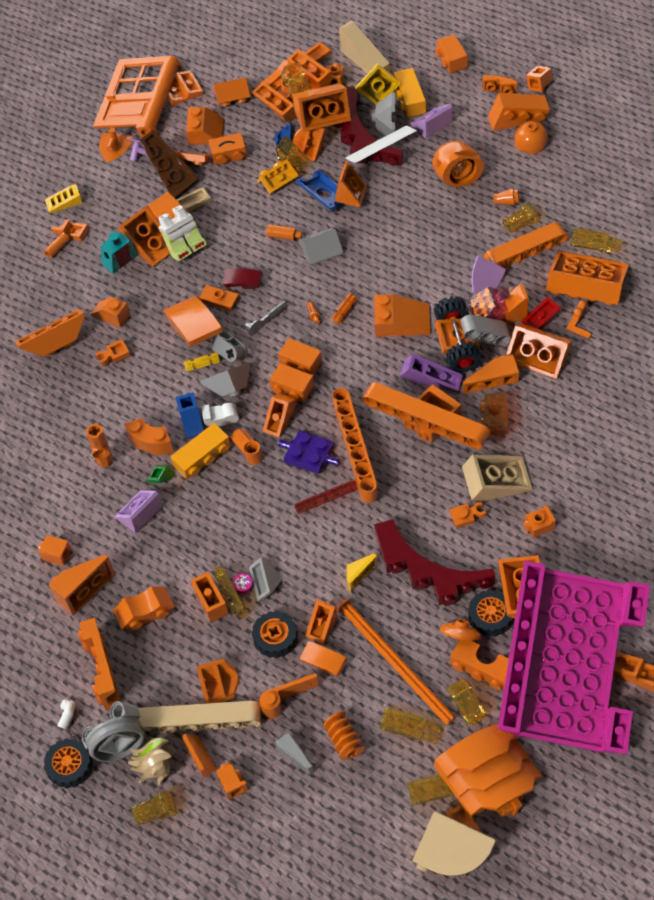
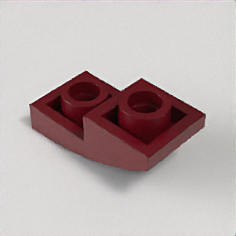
(242, 277)

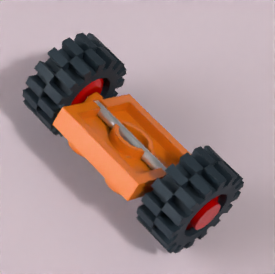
(460, 352)

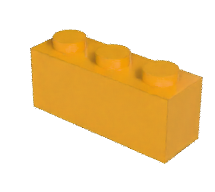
(410, 93)
(200, 451)

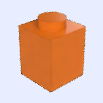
(54, 550)

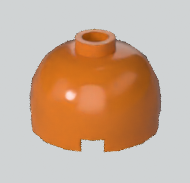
(531, 137)

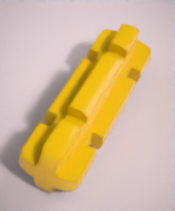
(202, 361)

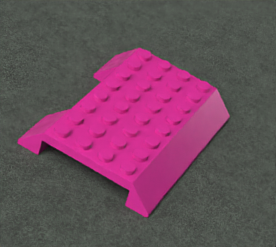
(566, 659)

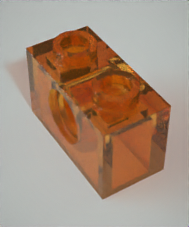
(496, 405)

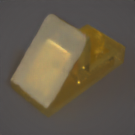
(288, 150)

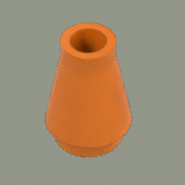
(507, 197)

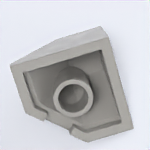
(385, 115)
(229, 381)

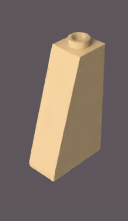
(360, 48)

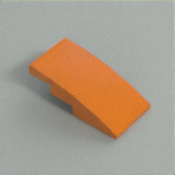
(193, 321)

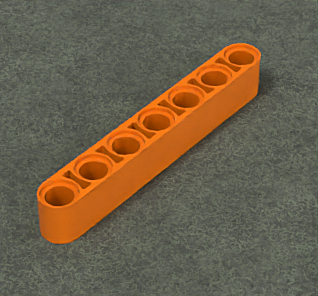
(426, 415)
(352, 435)

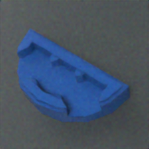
(286, 131)

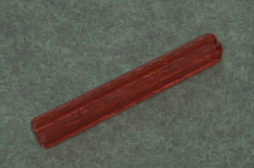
(326, 496)

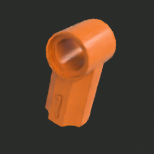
(247, 446)

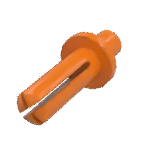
(313, 314)

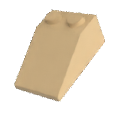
(495, 476)

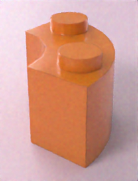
(149, 438)
(143, 608)

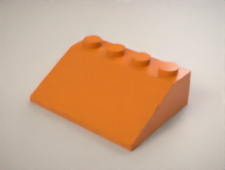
(587, 277)

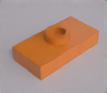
(219, 297)

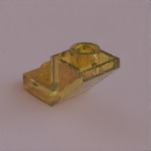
(466, 702)

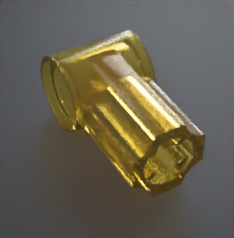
(525, 216)
(158, 807)

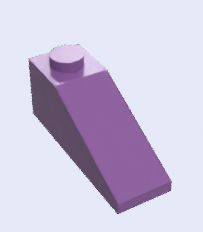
(428, 373)

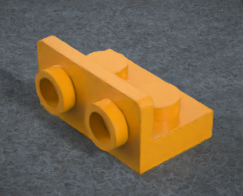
(278, 176)

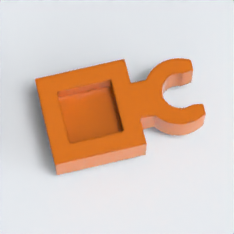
(115, 351)
(464, 515)

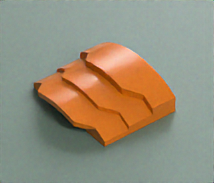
(274, 91)
(487, 770)

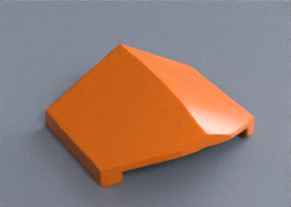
(310, 142)
(218, 681)

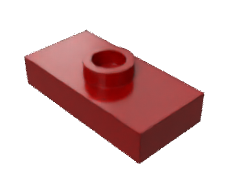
(542, 314)

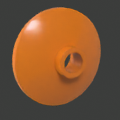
(460, 630)

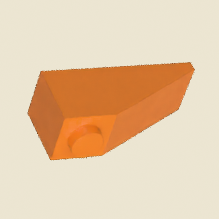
(496, 373)

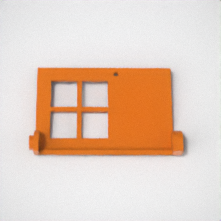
(137, 108)

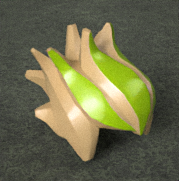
(152, 760)

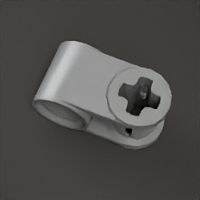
(229, 347)

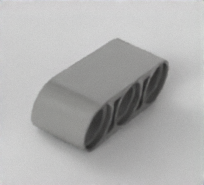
(485, 330)

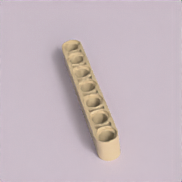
(200, 716)

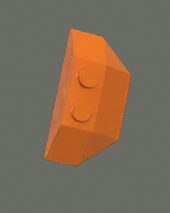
(53, 336)

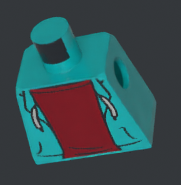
(117, 252)

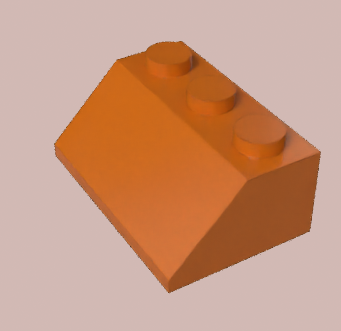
(322, 107)
(539, 350)
(511, 575)

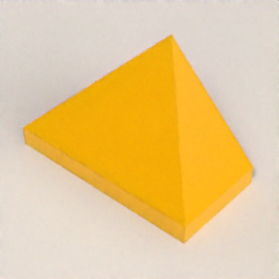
(359, 570)

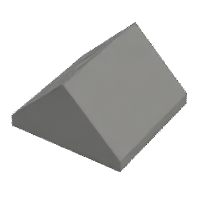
(321, 246)

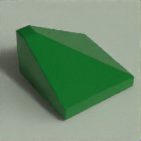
(160, 474)

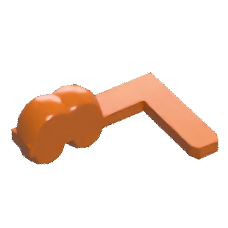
(578, 313)

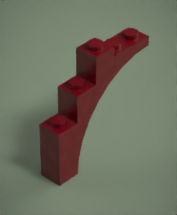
(356, 135)
(422, 572)

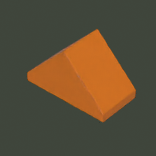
(322, 621)

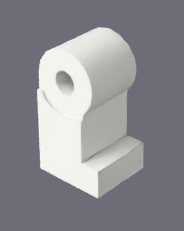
(219, 414)

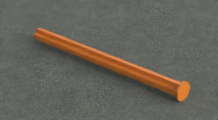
(396, 662)

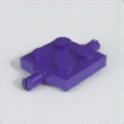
(309, 452)

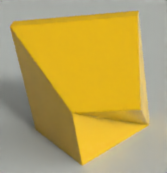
(377, 84)

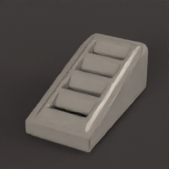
(290, 748)

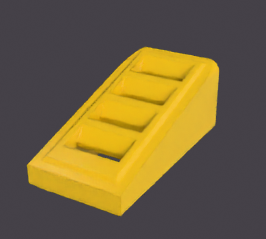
(72, 200)

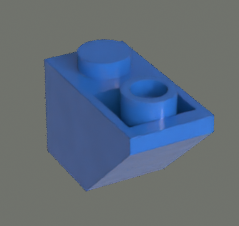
(189, 415)

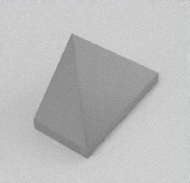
(264, 578)

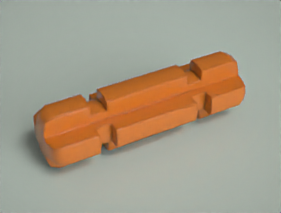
(344, 308)

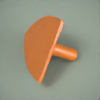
(113, 145)

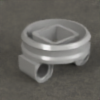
(123, 723)

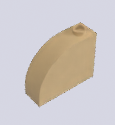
(452, 847)

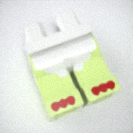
(180, 233)

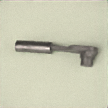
(255, 326)

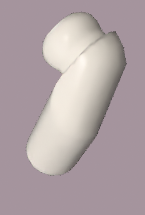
(68, 707)

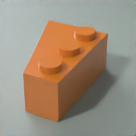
(514, 109)

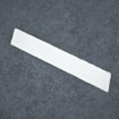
(380, 144)

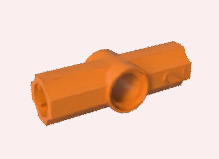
(99, 445)

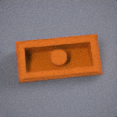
(199, 754)

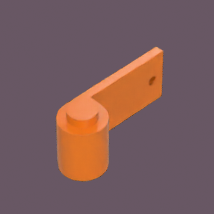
(271, 699)

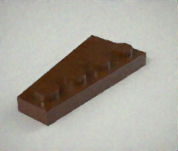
(169, 166)

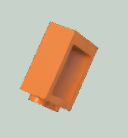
(443, 401)

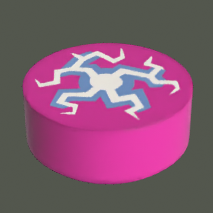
(242, 583)

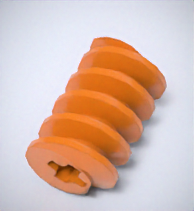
(341, 736)

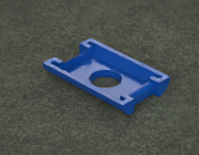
(318, 183)

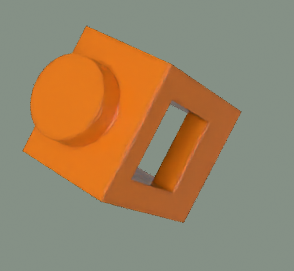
(337, 73)
(539, 78)
(537, 527)
(231, 780)

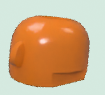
(457, 164)

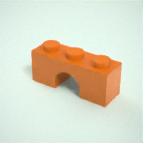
(465, 659)

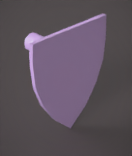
(136, 149)
(485, 274)

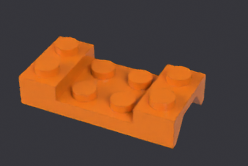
(105, 685)

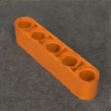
(527, 245)

